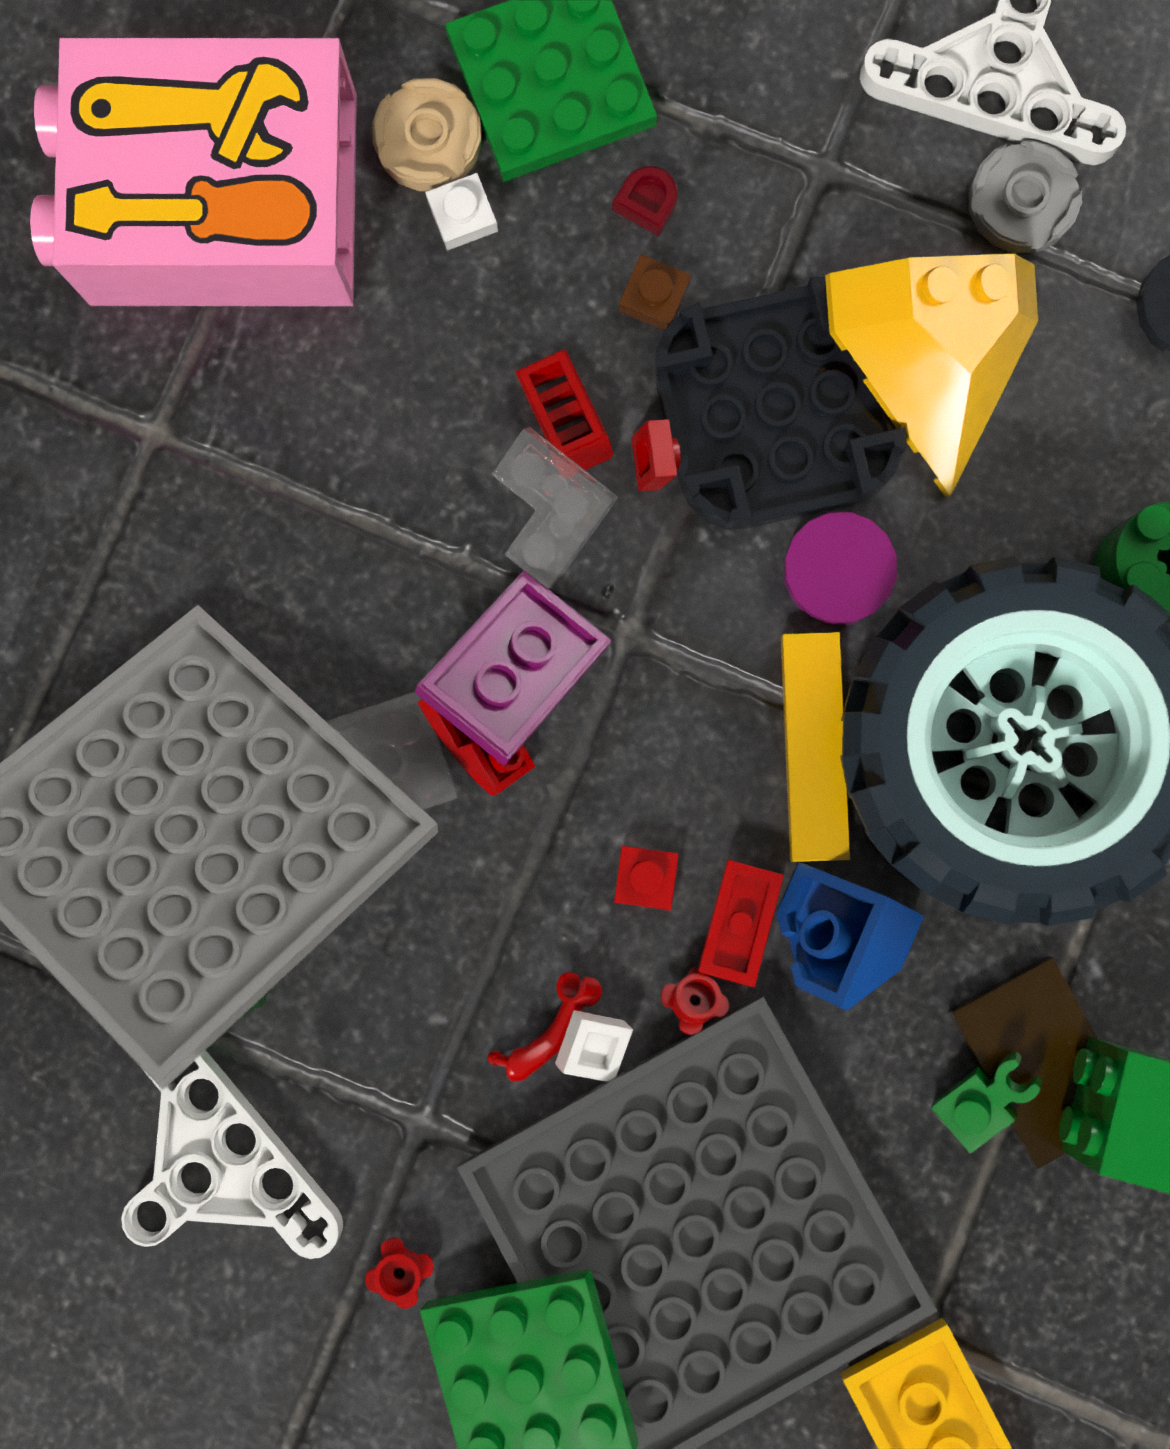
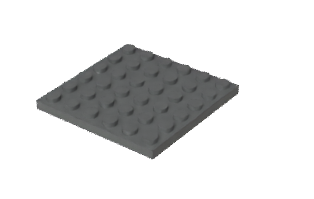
(714, 1225)

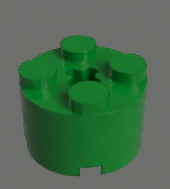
(1131, 553)

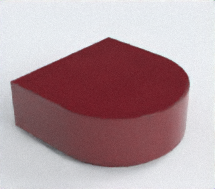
(647, 198)

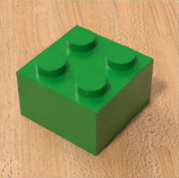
(1120, 1114)

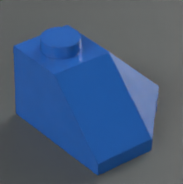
(843, 936)

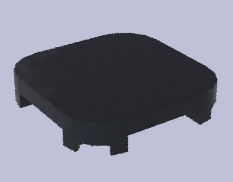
(771, 411)

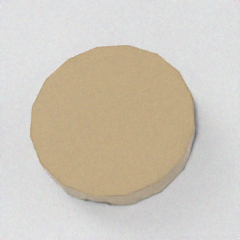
(427, 134)

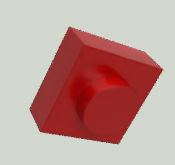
(655, 455)
(646, 878)

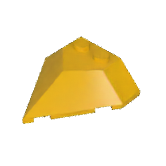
(936, 344)

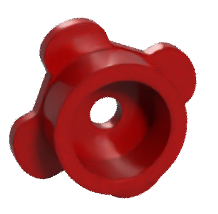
(693, 1017)
(394, 1289)

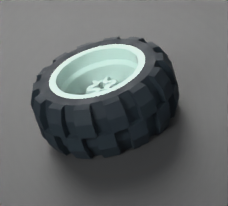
(990, 622)

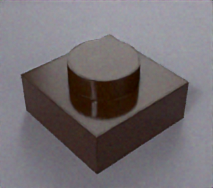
(654, 292)

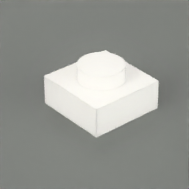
(462, 211)
(593, 1046)

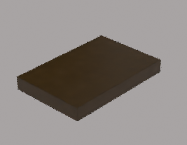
(1047, 1027)

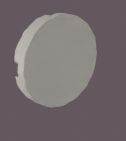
(1024, 197)

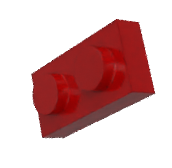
(740, 923)

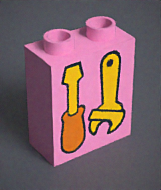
(200, 171)

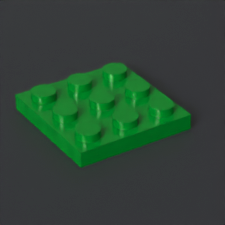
(550, 80)
(529, 1367)

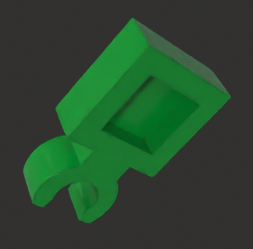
(981, 1107)

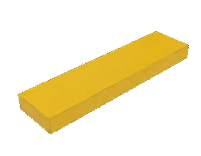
(814, 747)

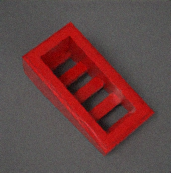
(582, 443)

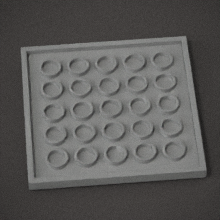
(190, 841)

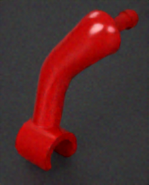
(528, 1059)

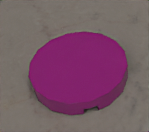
(840, 568)

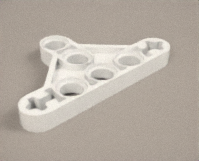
(973, 68)
(236, 1179)

